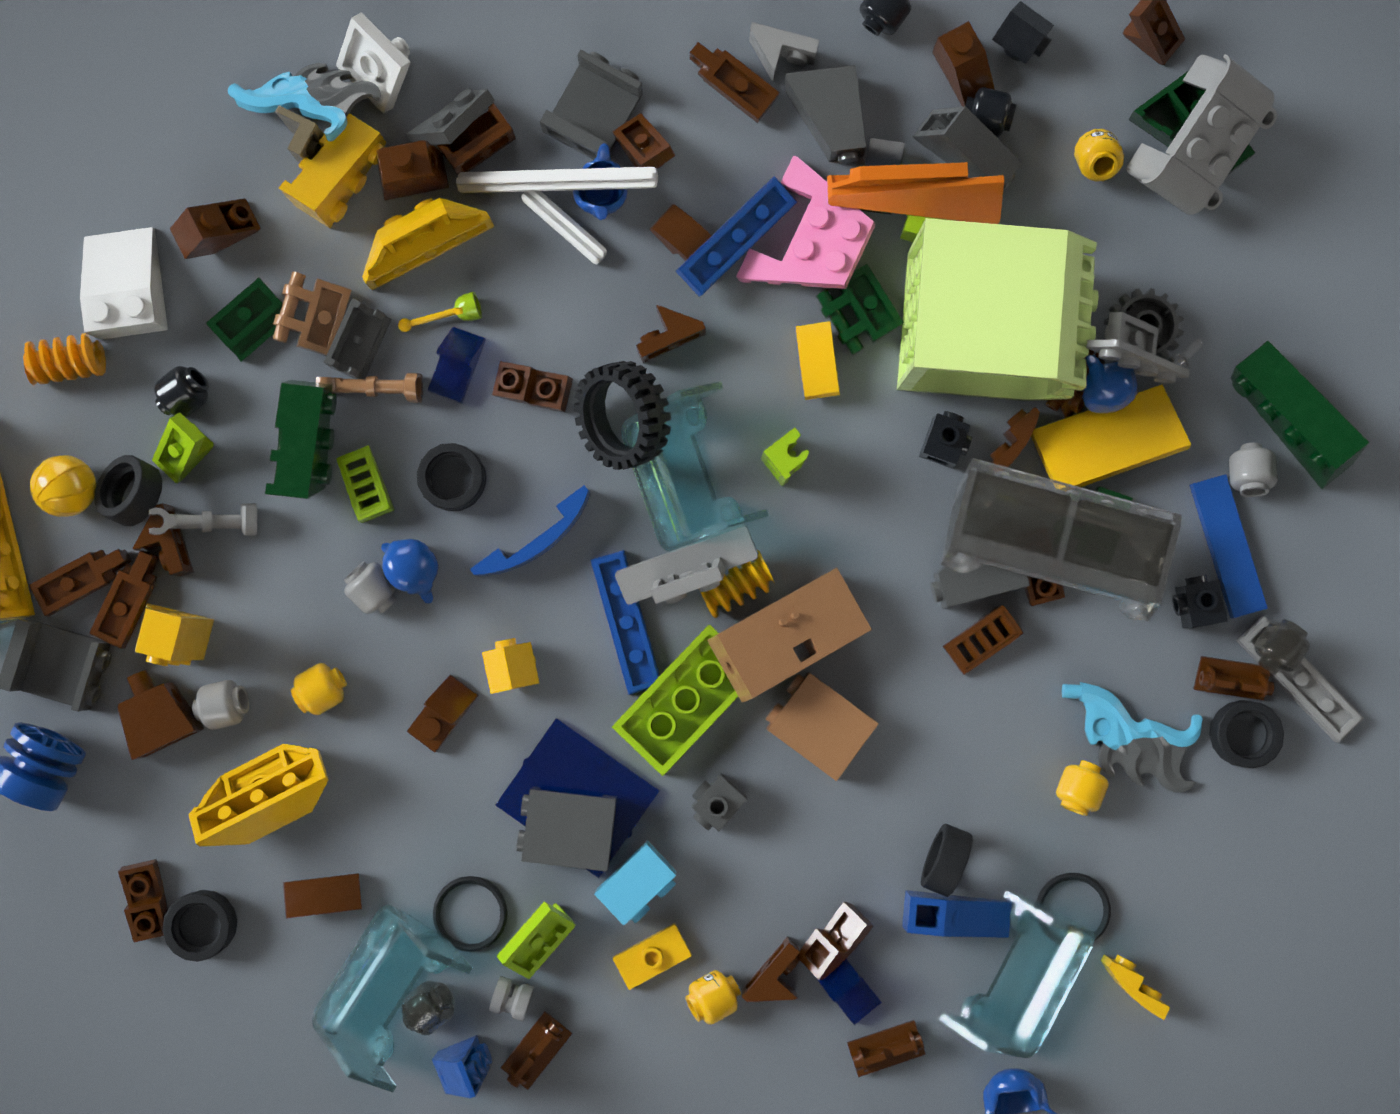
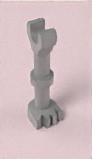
(206, 521)

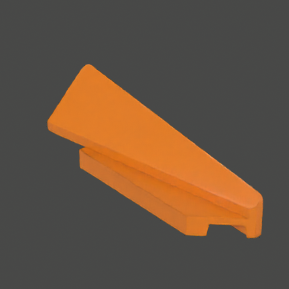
(920, 190)

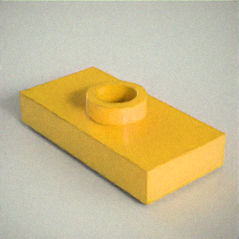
(652, 956)

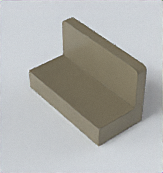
(306, 134)

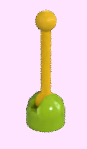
(465, 307)

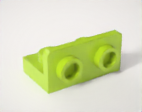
(536, 940)

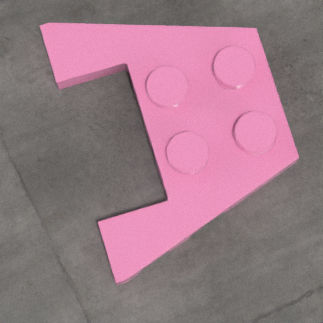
(824, 245)

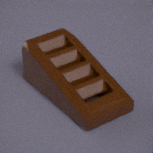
(1008, 622)

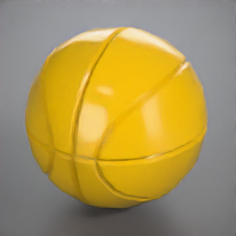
(63, 486)

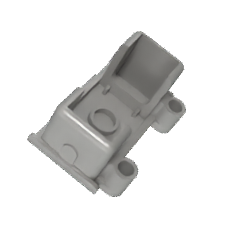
(1210, 137)

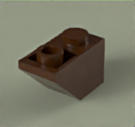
(213, 227)

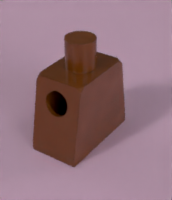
(409, 169)
(155, 716)

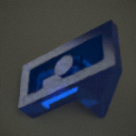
(456, 364)
(850, 991)

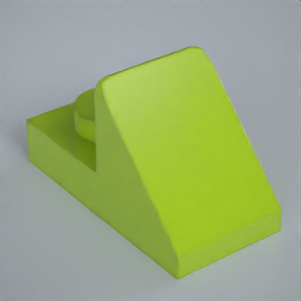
(181, 448)

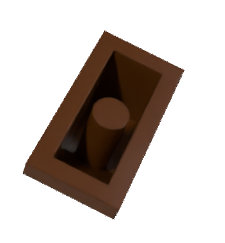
(963, 61)

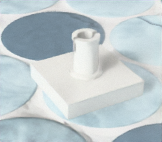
(374, 59)

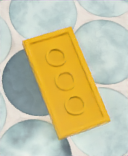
(1104, 445)

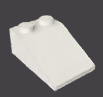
(122, 284)

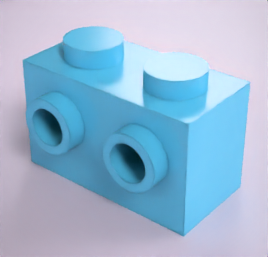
(636, 883)

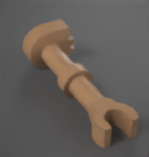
(410, 386)

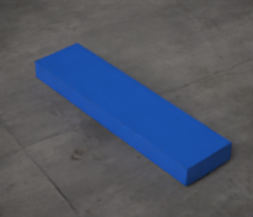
(736, 236)
(1228, 546)
(626, 625)

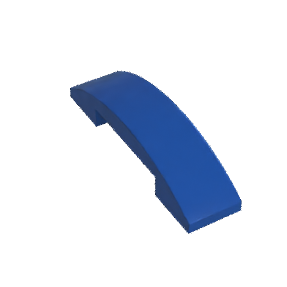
(498, 561)

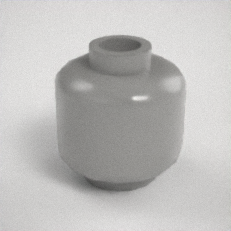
(1253, 470)
(369, 588)
(220, 704)

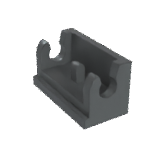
(357, 340)

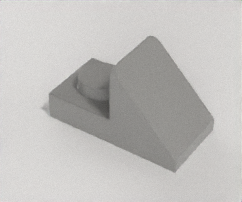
(776, 43)

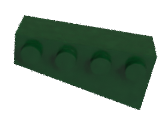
(1298, 414)

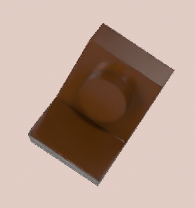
(1154, 30)
(643, 143)
(679, 331)
(174, 553)
(442, 713)
(766, 983)

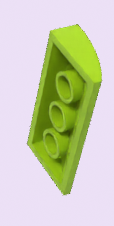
(678, 705)

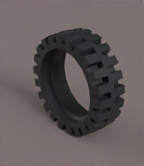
(646, 402)

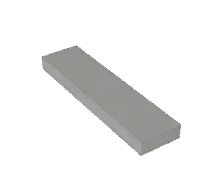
(1309, 690)

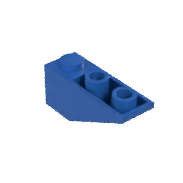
(955, 915)
(463, 1067)

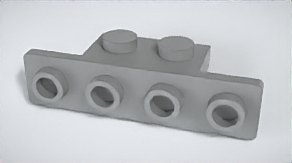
(1134, 346)
(687, 568)

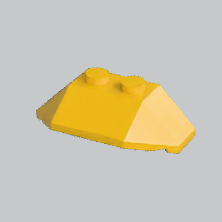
(420, 237)
(260, 797)

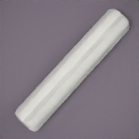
(565, 225)

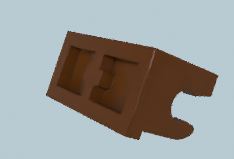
(478, 141)

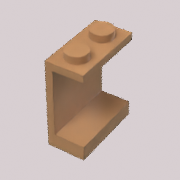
(820, 725)

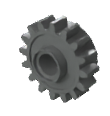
(1156, 312)

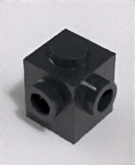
(1023, 33)
(946, 439)
(1199, 602)

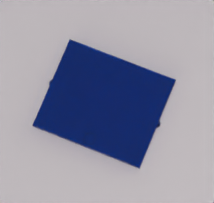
(575, 765)

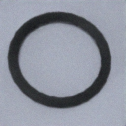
(1092, 882)
(500, 899)

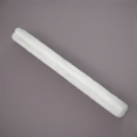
(557, 180)

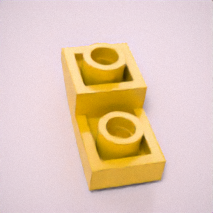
(817, 360)
(1129, 980)

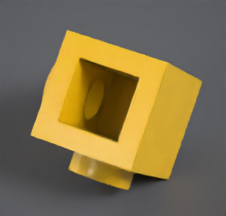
(510, 666)

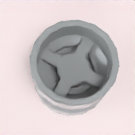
(511, 998)

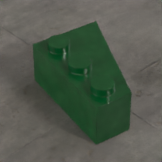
(1167, 112)
(303, 439)

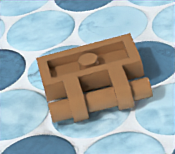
(323, 314)

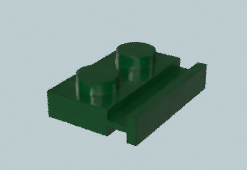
(247, 319)

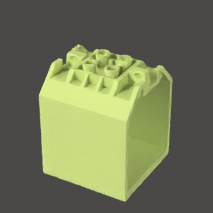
(997, 311)

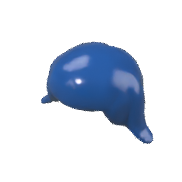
(601, 202)
(1108, 386)
(410, 567)
(1014, 1093)

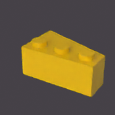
(335, 172)
(173, 636)

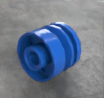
(38, 762)

